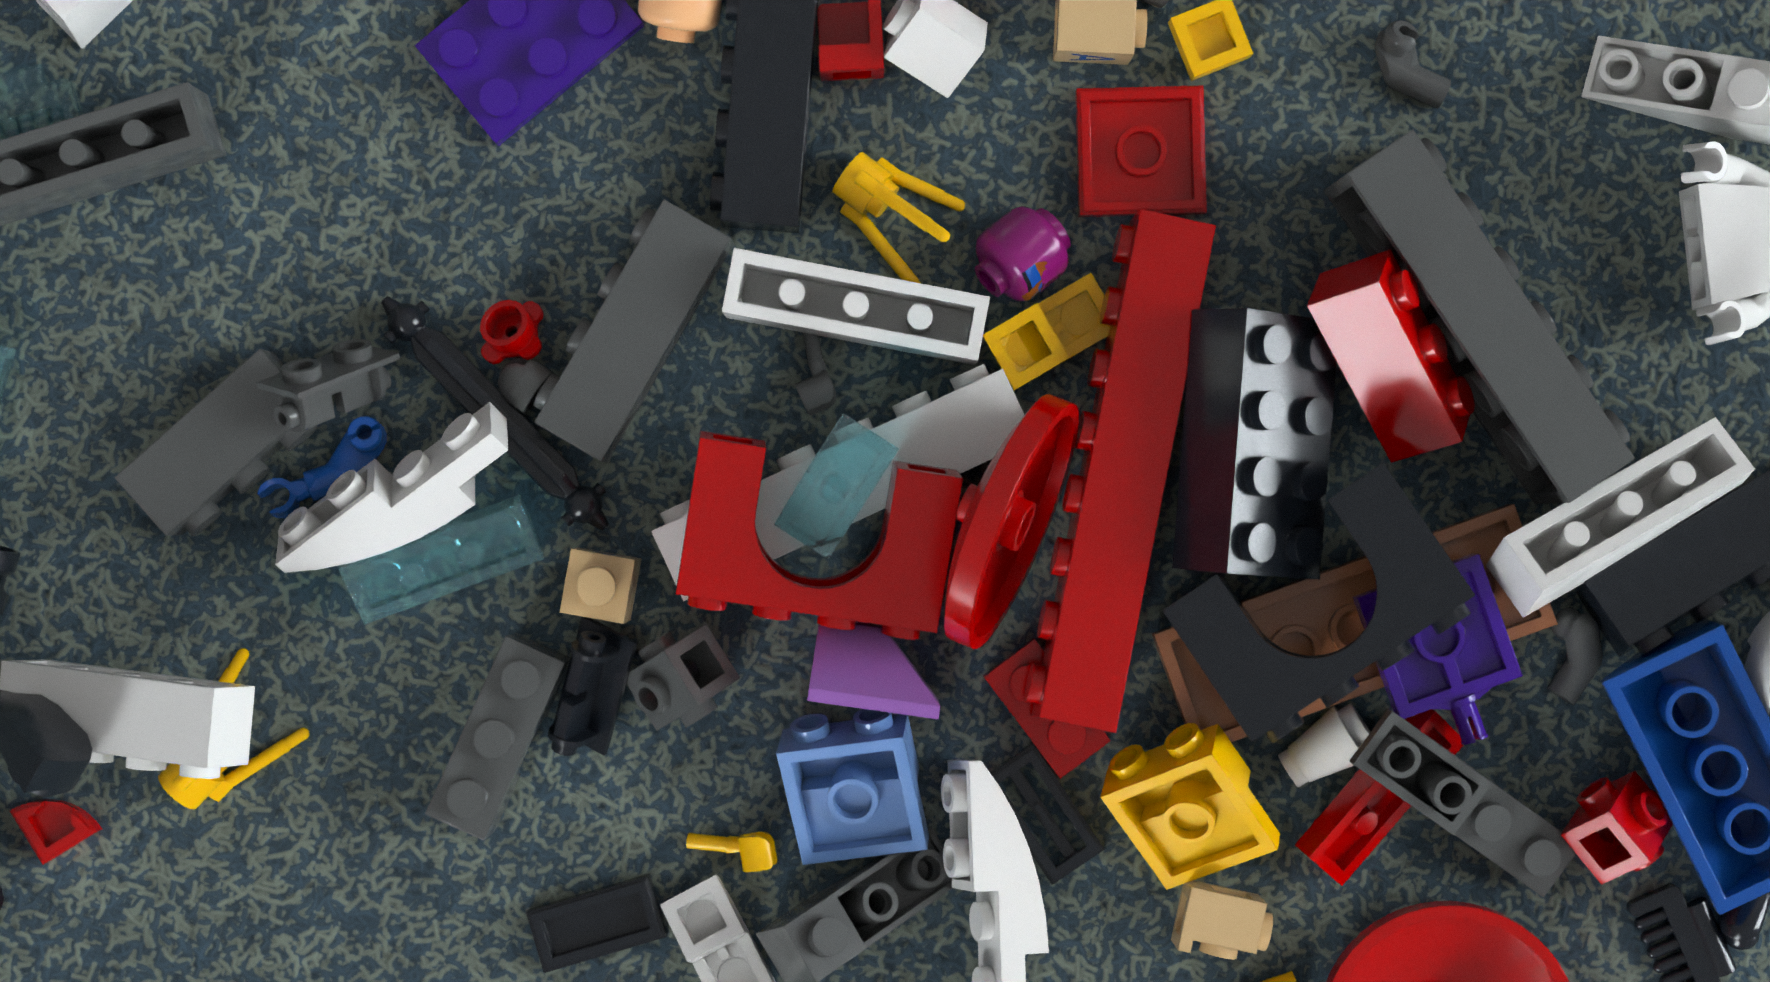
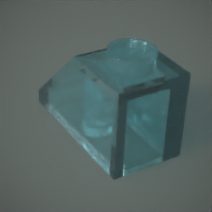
(836, 486)

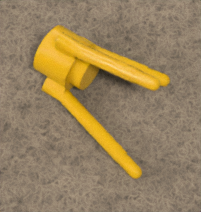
(872, 188)
(193, 791)

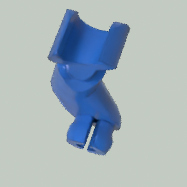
(357, 448)

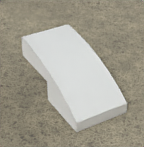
(715, 935)

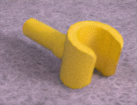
(755, 848)

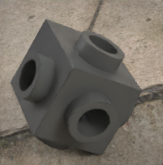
(681, 677)

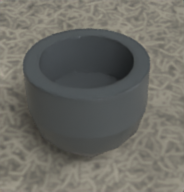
(522, 381)

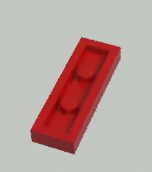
(1364, 812)

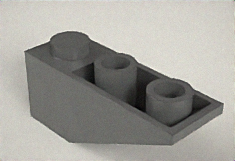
(854, 912)

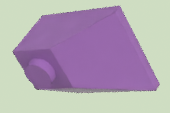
(868, 672)

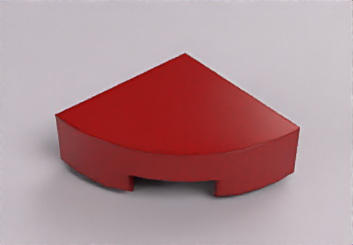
(53, 827)

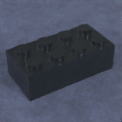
(1254, 445)

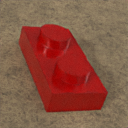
(1060, 743)

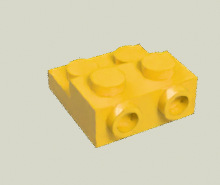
(1188, 805)

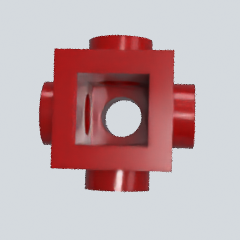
(1617, 827)

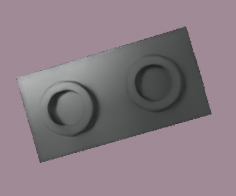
(307, 385)

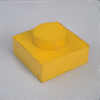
(1210, 38)

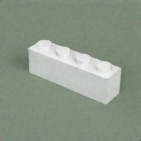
(855, 306)
(1618, 516)
(145, 714)

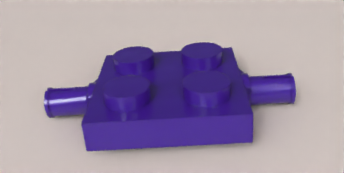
(1457, 664)

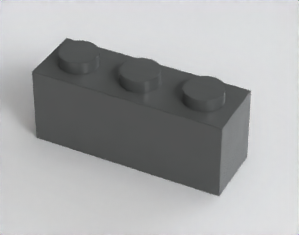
(211, 451)

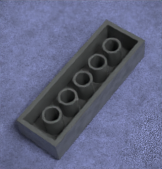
(1521, 381)

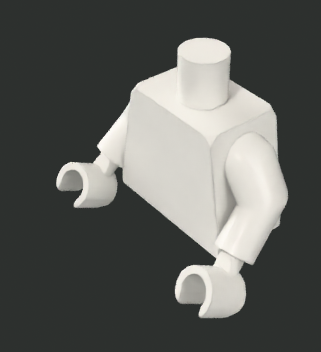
(1727, 240)

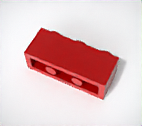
(1391, 355)

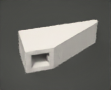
(1683, 87)

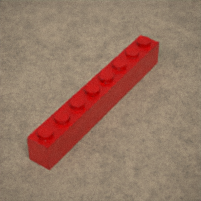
(1121, 472)

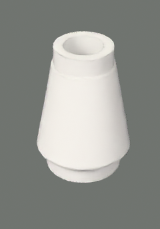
(1325, 746)

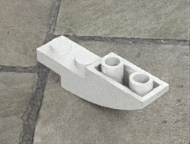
(381, 511)
(994, 860)

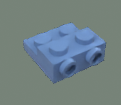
(852, 786)

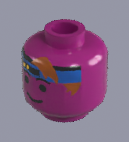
(1022, 253)

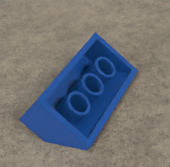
(1705, 754)

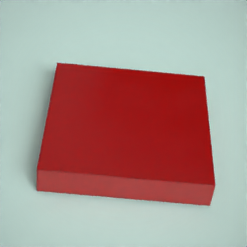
(1140, 150)

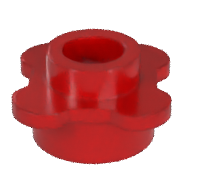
(501, 320)

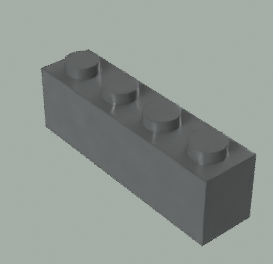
(106, 151)
(633, 330)

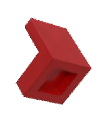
(850, 41)

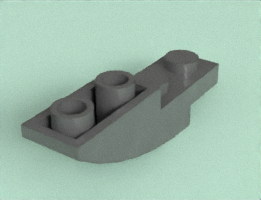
(1464, 802)

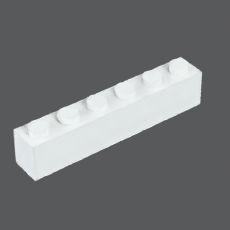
(942, 433)

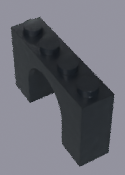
(1270, 684)

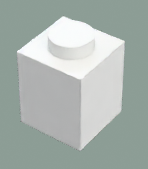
(934, 41)

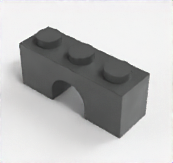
(498, 736)

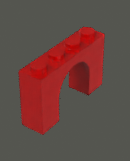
(892, 587)

